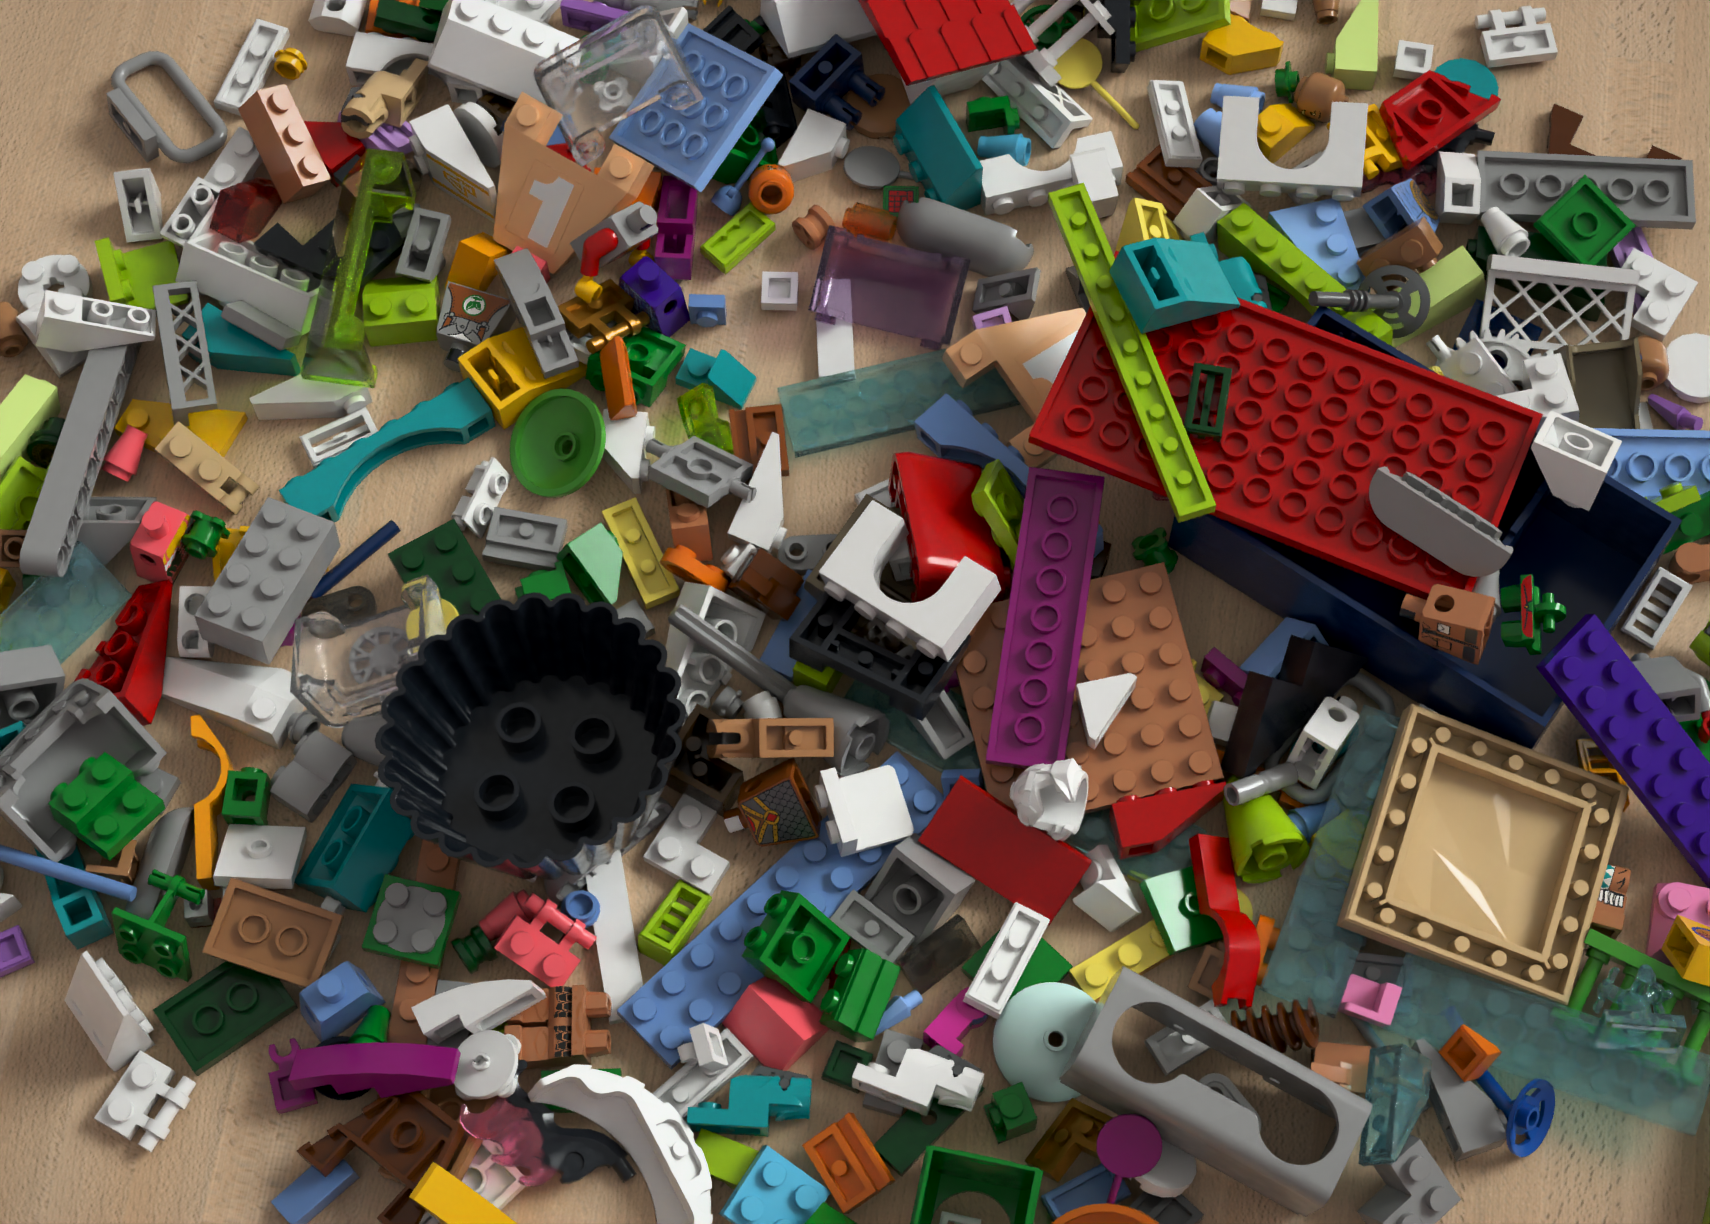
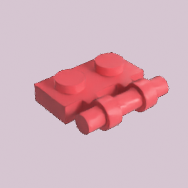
(537, 952)

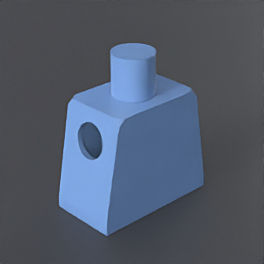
(338, 1000)

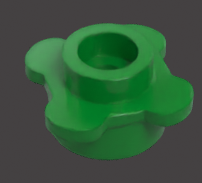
(1286, 82)

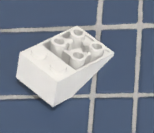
(108, 1012)

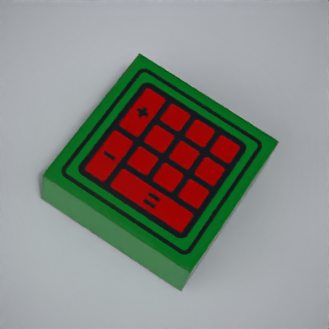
(895, 195)

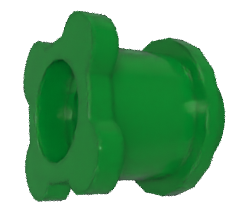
(204, 535)
(1154, 549)

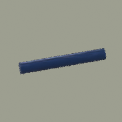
(355, 558)

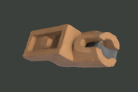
(770, 737)

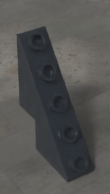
(1278, 707)

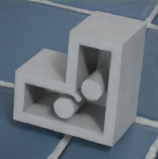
(1413, 1190)

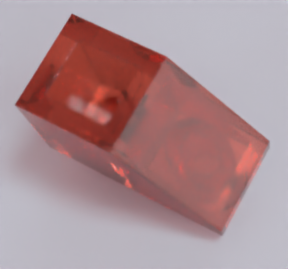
(245, 209)

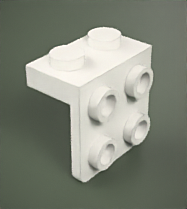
(863, 809)

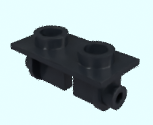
(778, 114)

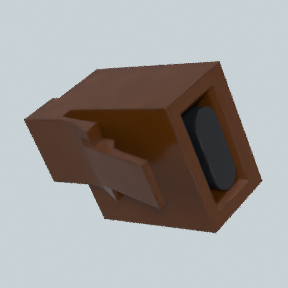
(767, 584)

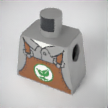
(469, 319)

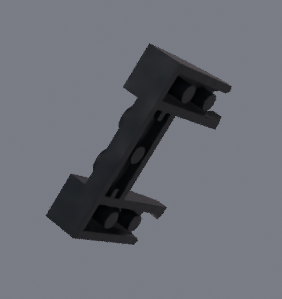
(827, 640)

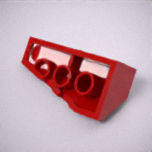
(135, 655)

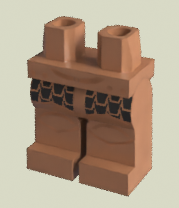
(560, 1028)

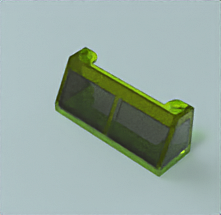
(369, 194)

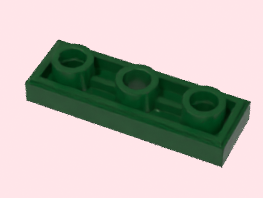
(407, 19)
(909, 1135)

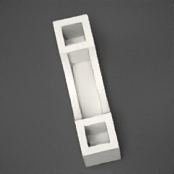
(377, 52)
(1012, 186)

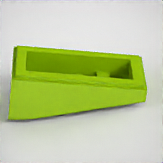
(658, 942)

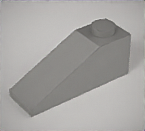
(1462, 1109)

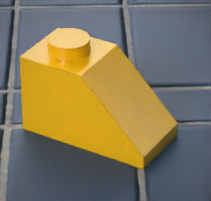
(1281, 129)

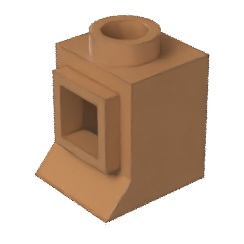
(121, 867)

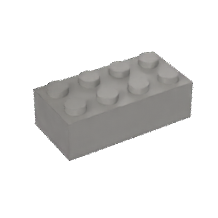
(268, 580)

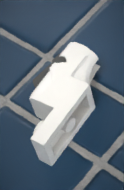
(921, 1079)

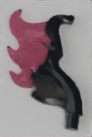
(1426, 171)
(535, 1141)

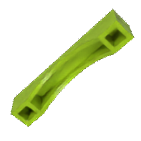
(1274, 256)

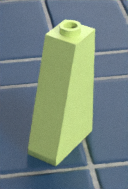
(1452, 286)
(22, 414)

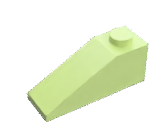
(1356, 49)

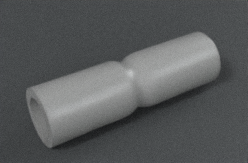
(1257, 785)

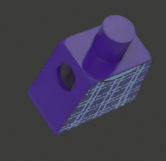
(653, 293)

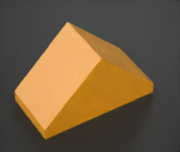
(474, 261)

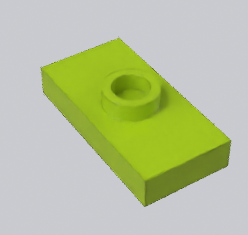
(737, 238)

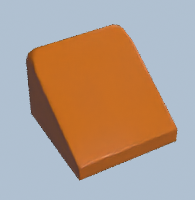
(1469, 1053)

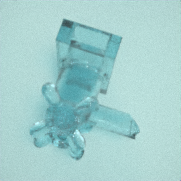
(1634, 1024)

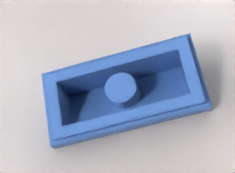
(313, 1193)

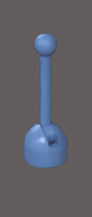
(729, 197)

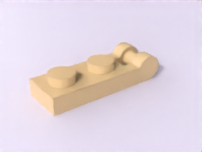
(205, 467)

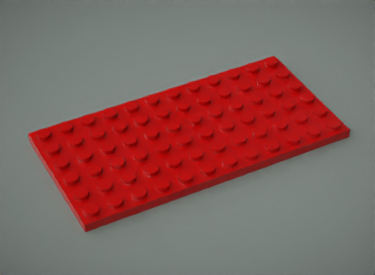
(1300, 435)

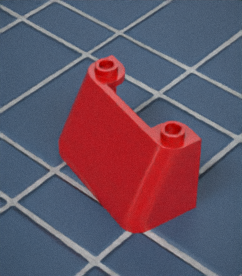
(942, 521)

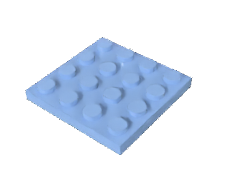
(698, 139)

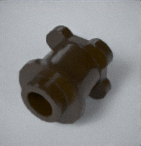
(777, 58)

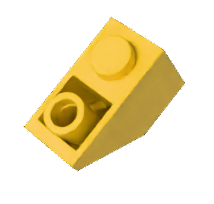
(1240, 48)

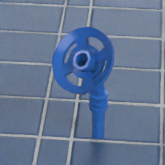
(1523, 1112)

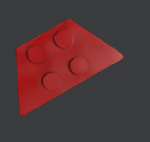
(1431, 115)

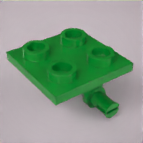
(149, 940)

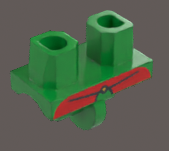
(1527, 631)

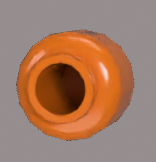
(770, 189)

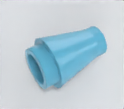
(1012, 144)

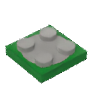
(411, 921)

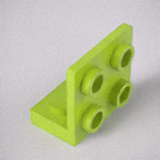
(133, 273)

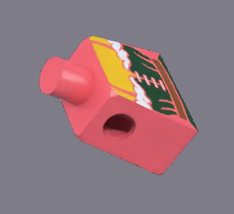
(160, 541)

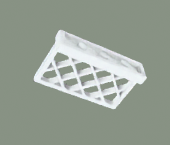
(1562, 274)

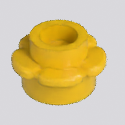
(289, 63)

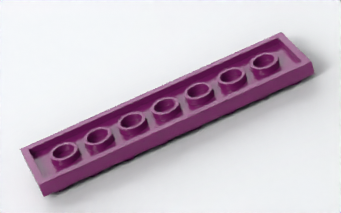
(1045, 618)

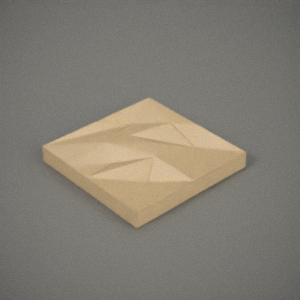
(1483, 855)

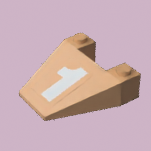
(550, 199)
(1026, 357)

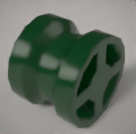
(474, 949)

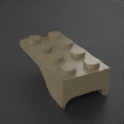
(1605, 382)

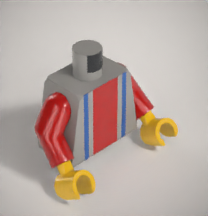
(611, 240)

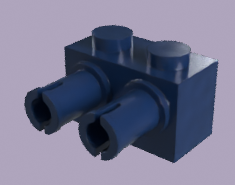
(829, 77)

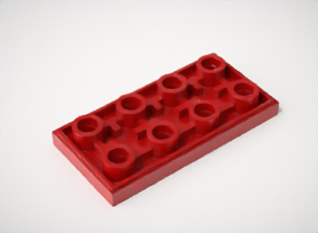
(1003, 853)

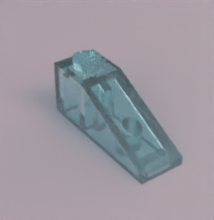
(1399, 1091)

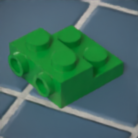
(651, 361)
(104, 805)
(795, 944)

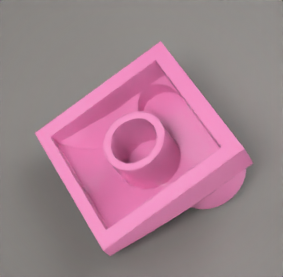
(1667, 903)

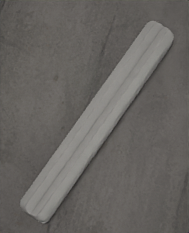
(730, 652)

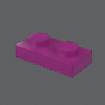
(1224, 674)

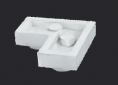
(1664, 294)
(678, 848)

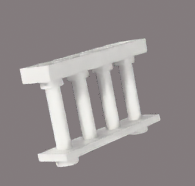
(1045, 60)

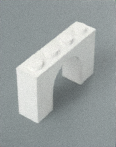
(1335, 173)
(935, 623)

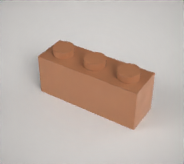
(284, 143)

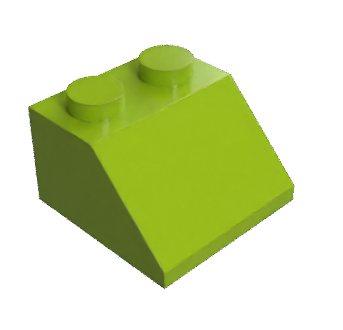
(400, 311)

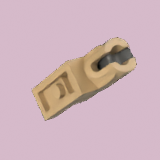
(384, 100)

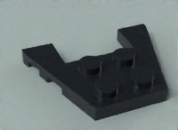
(383, 247)

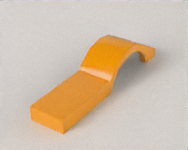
(207, 809)

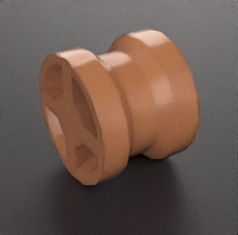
(813, 226)

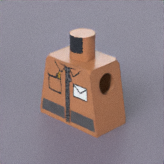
(1452, 620)

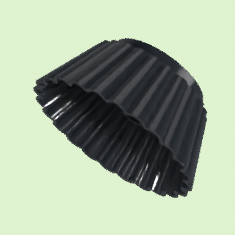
(532, 735)

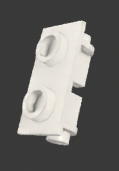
(487, 486)

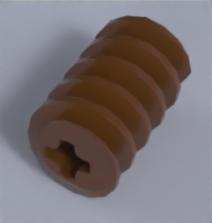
(1283, 1027)

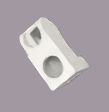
(188, 637)

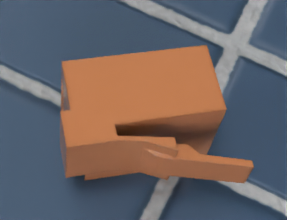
(1342, 1064)

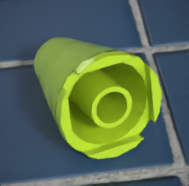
(1262, 839)

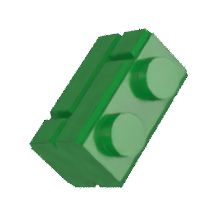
(859, 994)

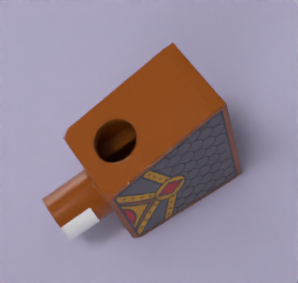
(776, 807)

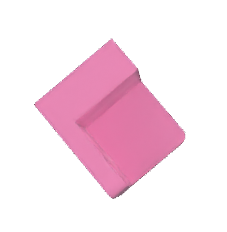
(1370, 1000)

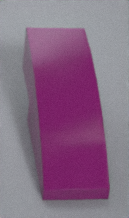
(676, 228)

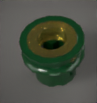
(44, 442)

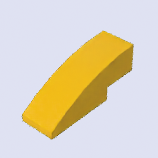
(454, 1201)

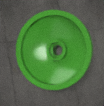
(544, 439)

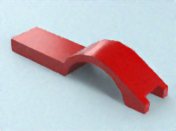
(1219, 900)

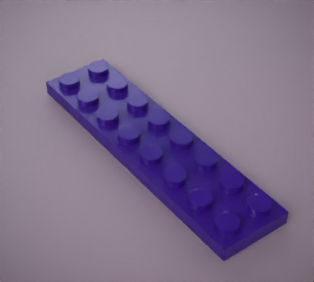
(1635, 735)

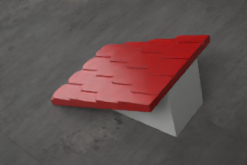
(947, 40)

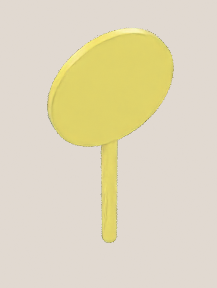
(1081, 67)

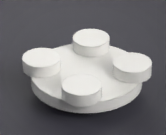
(487, 1065)

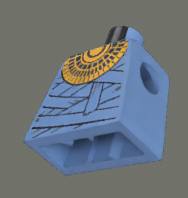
(1400, 207)

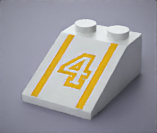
(451, 161)

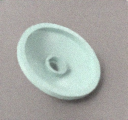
(1023, 1033)

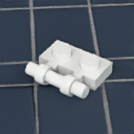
(1517, 44)
(137, 1094)

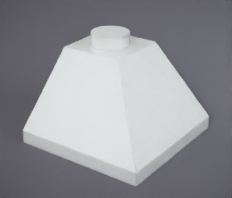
(1573, 459)

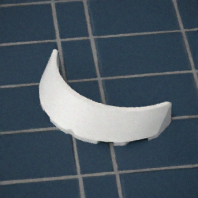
(646, 1129)

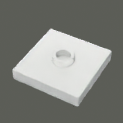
(260, 855)

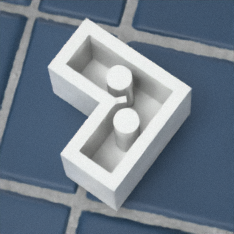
(1546, 388)

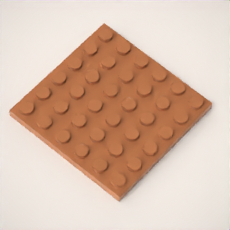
(1163, 726)

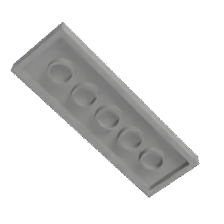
(1644, 189)

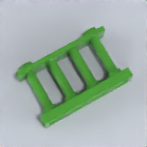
(1603, 949)

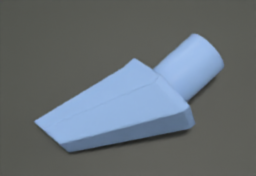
(899, 1009)

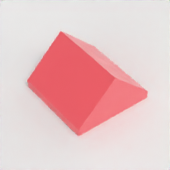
(774, 1024)

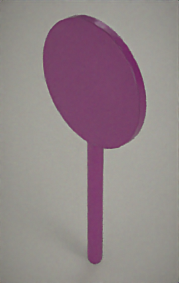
(1128, 1148)

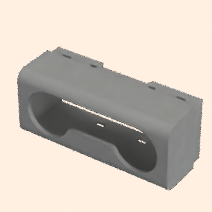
(1203, 1119)

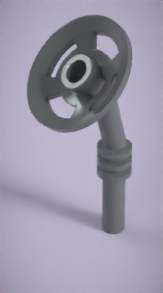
(1382, 301)

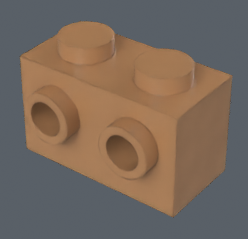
(1410, 247)

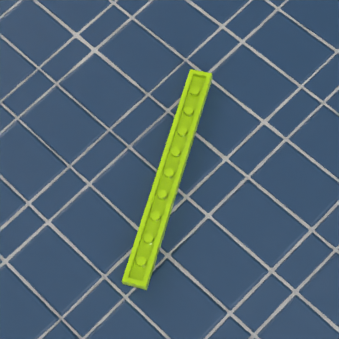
(1132, 356)

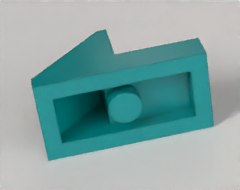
(729, 378)

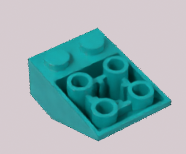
(1171, 282)

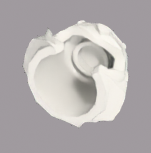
(1052, 797)

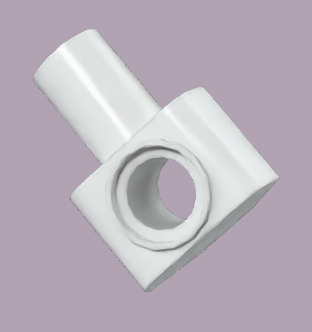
(345, 21)

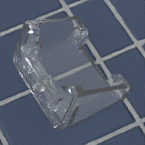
(614, 77)
(354, 666)

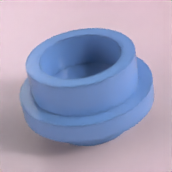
(582, 906)

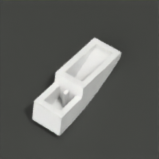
(475, 1007)

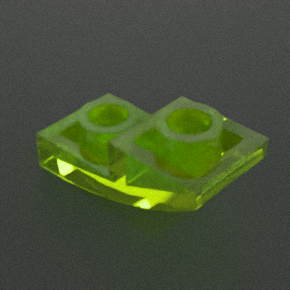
(701, 417)

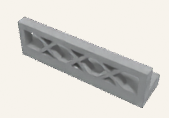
(172, 357)

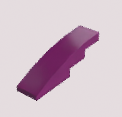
(377, 1065)

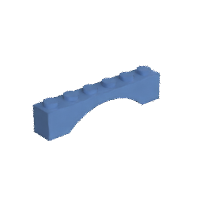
(957, 436)

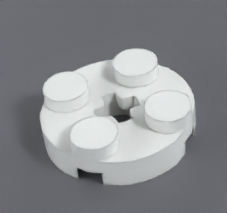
(52, 270)

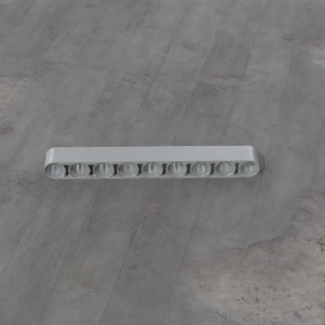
(77, 461)

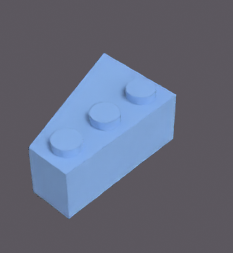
(1323, 236)

